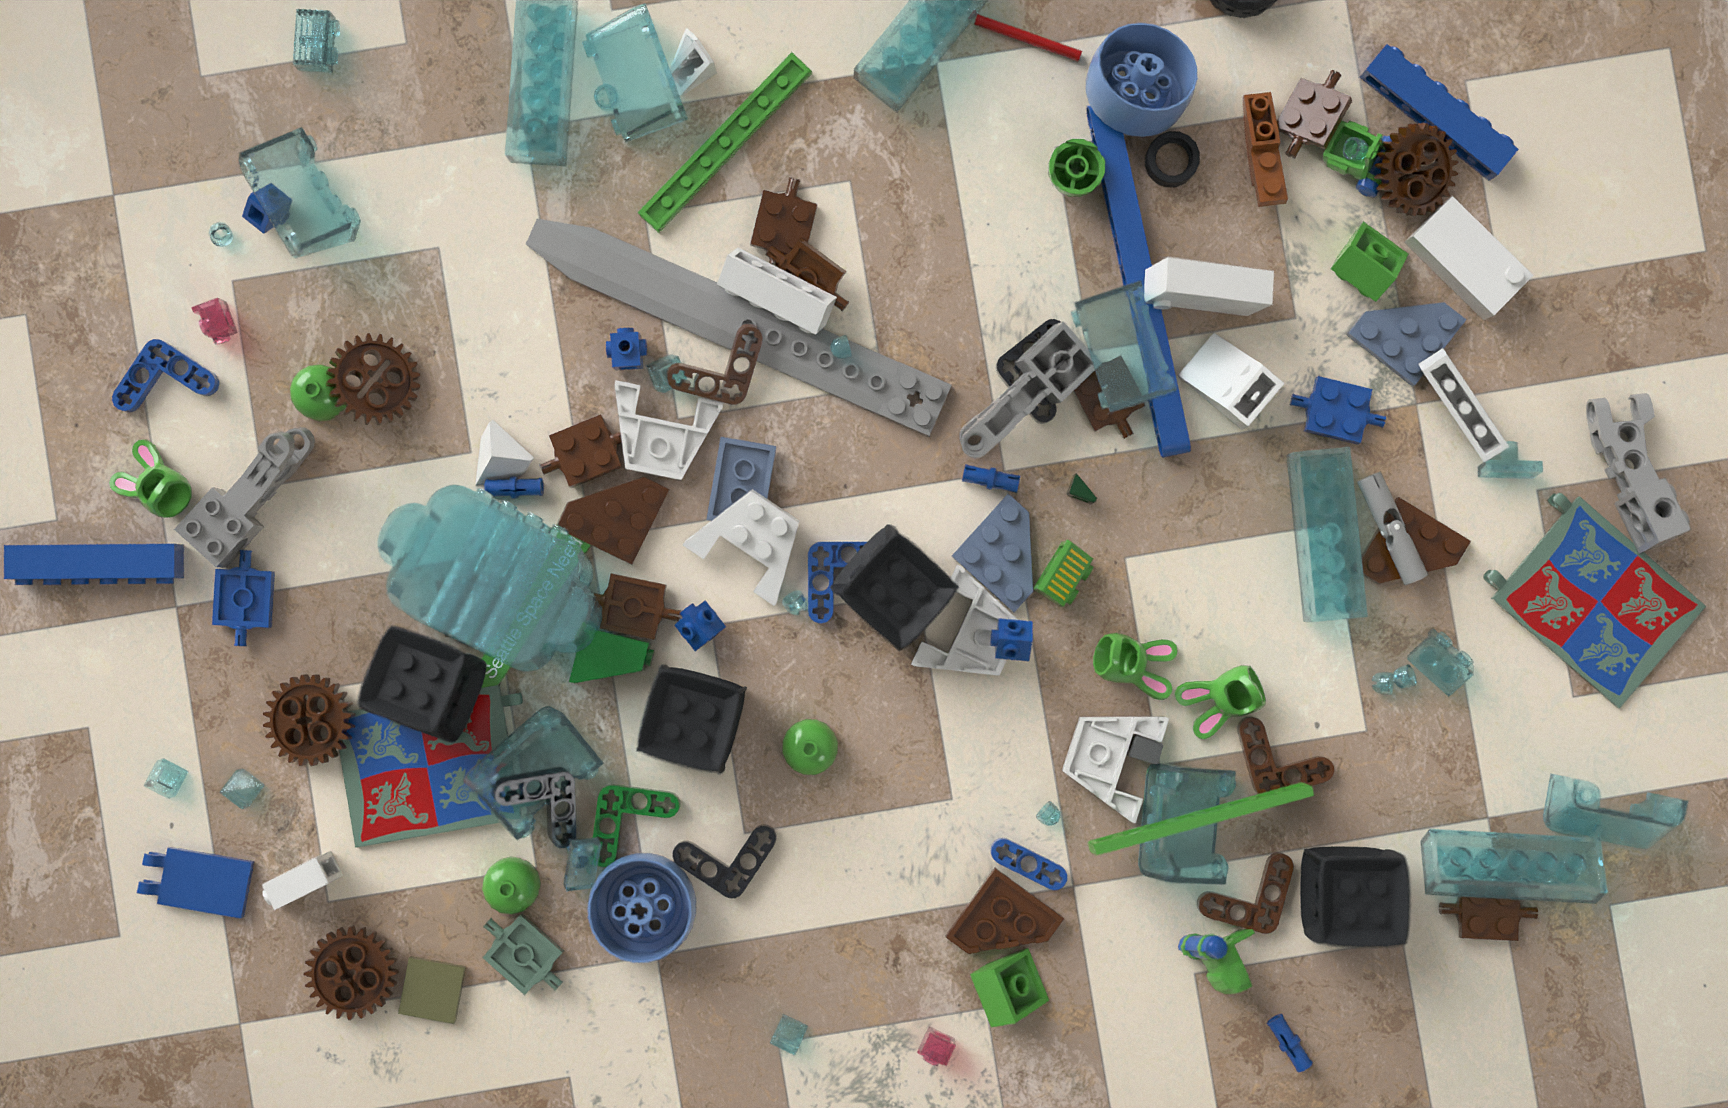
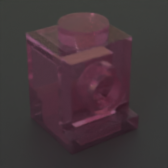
(216, 320)
(936, 1047)

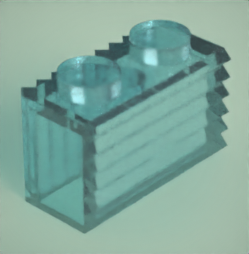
(315, 40)

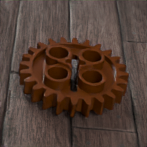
(1426, 182)
(353, 363)
(333, 717)
(328, 985)

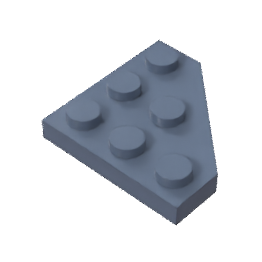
(1406, 335)
(1001, 553)

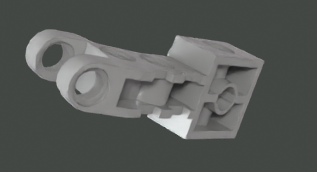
(1050, 371)
(1645, 502)
(225, 520)

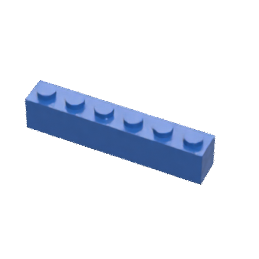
(1430, 103)
(93, 561)

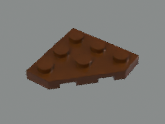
(615, 517)
(1434, 541)
(1002, 917)

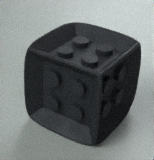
(894, 587)
(422, 683)
(691, 719)
(1355, 896)

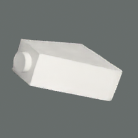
(301, 880)

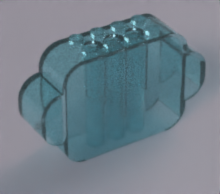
(490, 577)

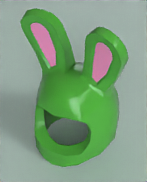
(158, 487)
(1125, 660)
(1234, 693)

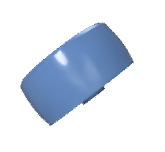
(1153, 64)
(614, 931)

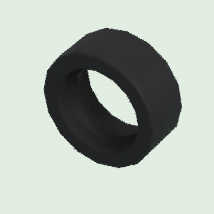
(1193, 159)

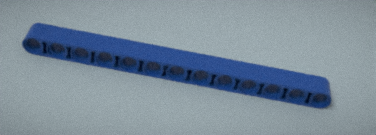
(1133, 261)

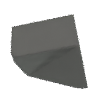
(1145, 749)

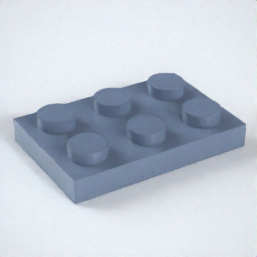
(739, 470)

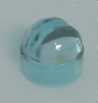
(1355, 149)
(215, 236)
(840, 347)
(795, 602)
(1404, 677)
(1384, 683)
(1048, 814)

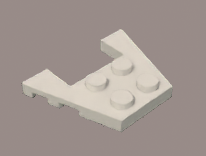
(657, 444)
(758, 530)
(971, 647)
(1100, 752)

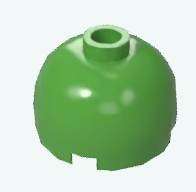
(1076, 167)
(311, 394)
(810, 747)
(511, 885)

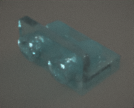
(1442, 662)

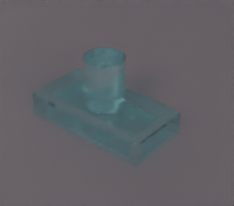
(1510, 466)
(581, 864)

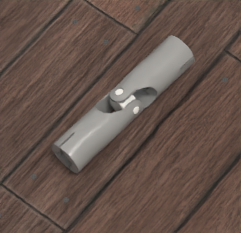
(1397, 539)

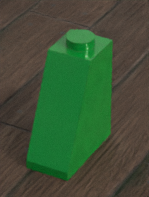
(610, 656)

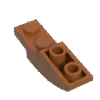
(1263, 149)

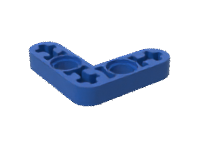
(156, 367)
(833, 560)

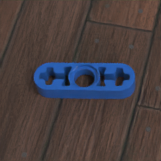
(1044, 879)

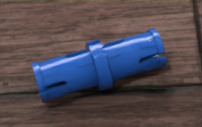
(991, 478)
(515, 487)
(1289, 1043)

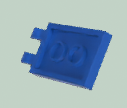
(199, 881)

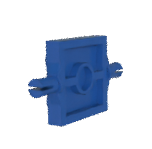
(1338, 410)
(243, 598)

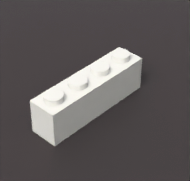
(776, 291)
(1463, 405)

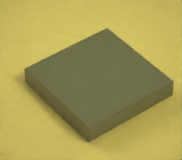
(432, 990)

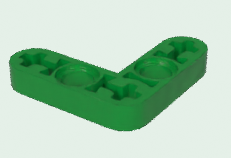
(625, 805)

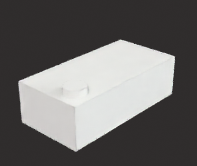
(1468, 258)
(1208, 287)

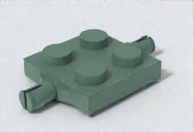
(523, 954)

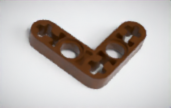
(729, 378)
(1268, 767)
(1254, 910)

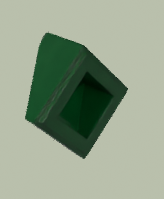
(1080, 491)

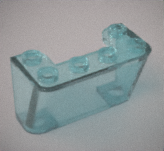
(298, 194)

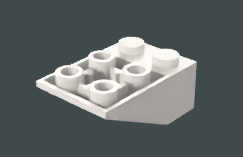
(1230, 380)

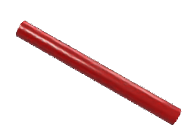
(1027, 37)

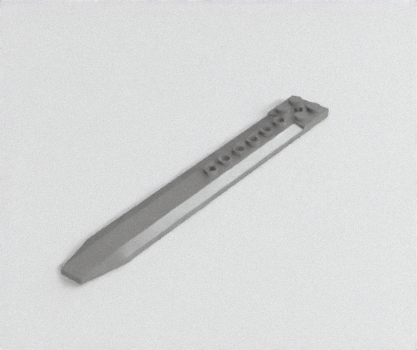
(715, 315)

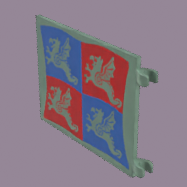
(1596, 600)
(412, 782)

